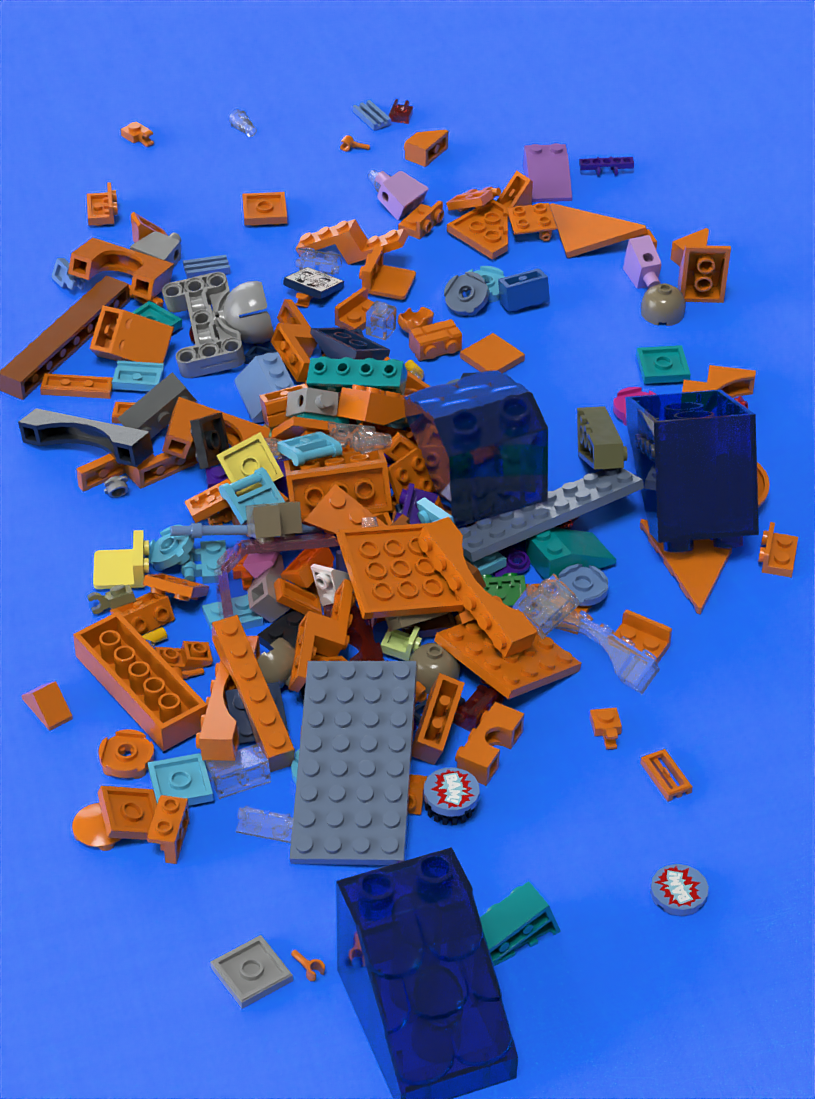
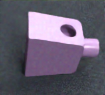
(400, 193)
(642, 262)

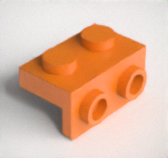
(102, 207)

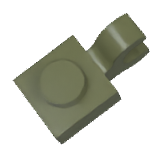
(116, 597)

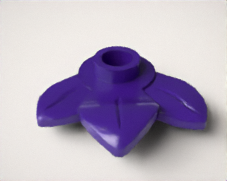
(512, 557)

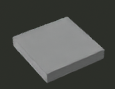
(251, 971)

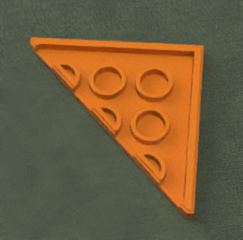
(589, 231)
(695, 569)

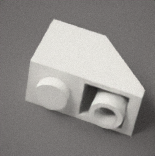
(327, 582)

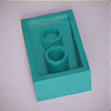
(561, 548)

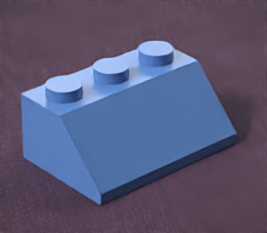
(261, 376)

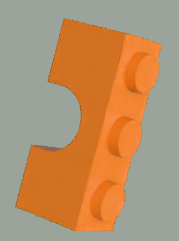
(497, 727)

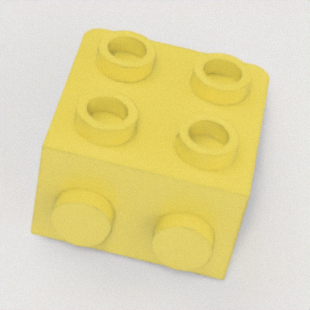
(122, 565)

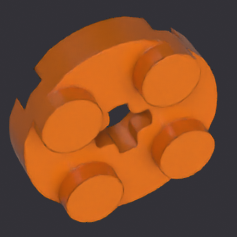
(126, 766)

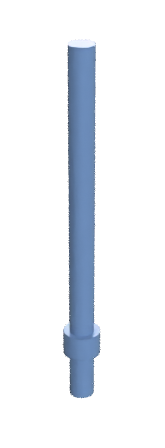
(197, 530)

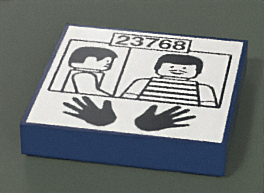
(313, 283)

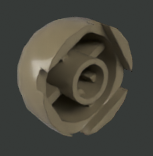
(663, 304)
(433, 660)
(277, 663)

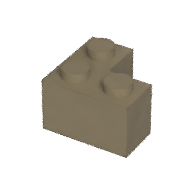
(273, 520)

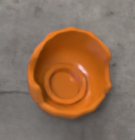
(411, 320)

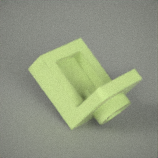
(400, 643)

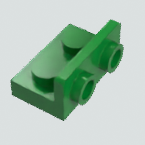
(507, 587)

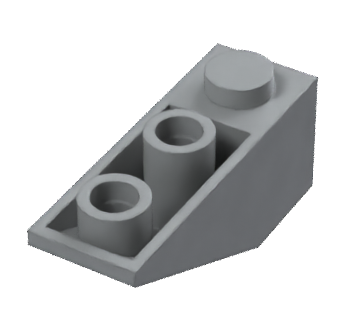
(262, 593)

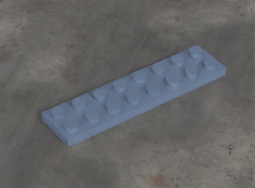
(562, 505)

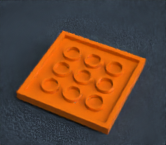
(393, 573)
(511, 675)

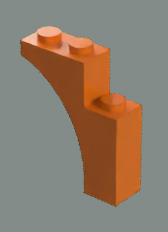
(730, 380)

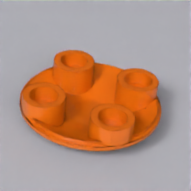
(90, 828)

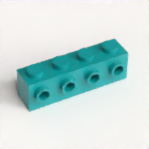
(338, 373)

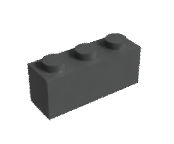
(156, 407)

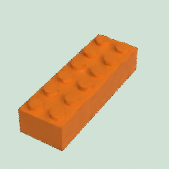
(140, 680)

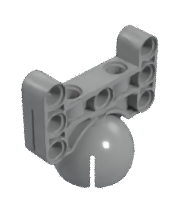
(209, 353)

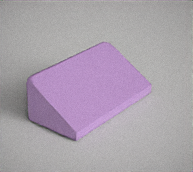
(259, 563)

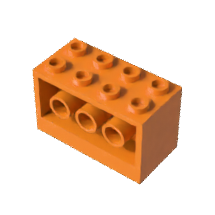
(358, 474)

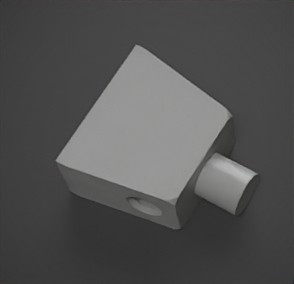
(160, 246)
(314, 401)

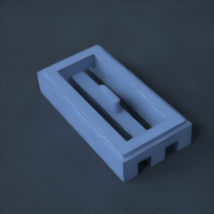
(374, 113)
(206, 265)

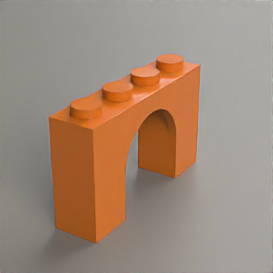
(148, 272)
(179, 435)

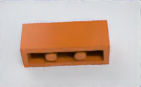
(437, 718)

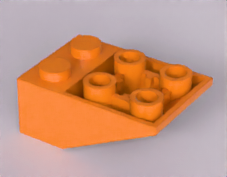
(130, 337)
(371, 405)

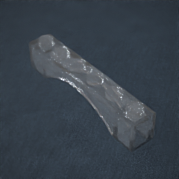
(630, 665)

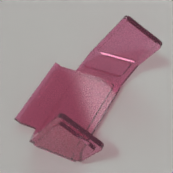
(234, 555)

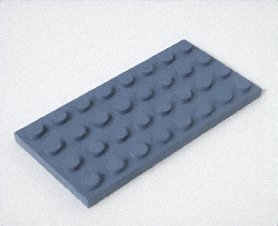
(354, 763)

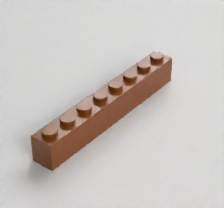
(61, 338)

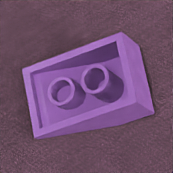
(549, 172)

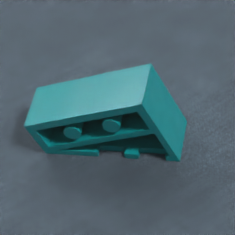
(517, 922)

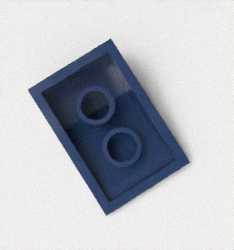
(342, 343)

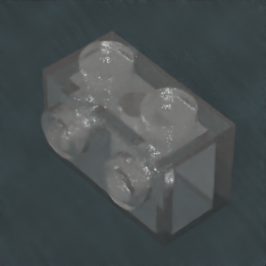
(548, 605)

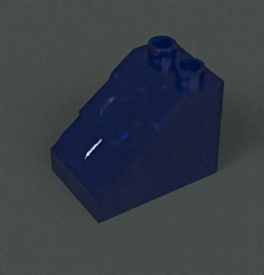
(481, 445)
(695, 467)
(423, 978)

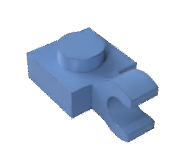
(62, 278)

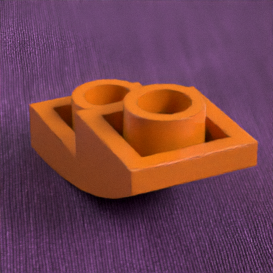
(189, 657)

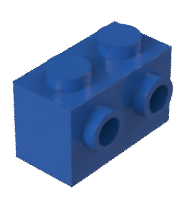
(524, 290)

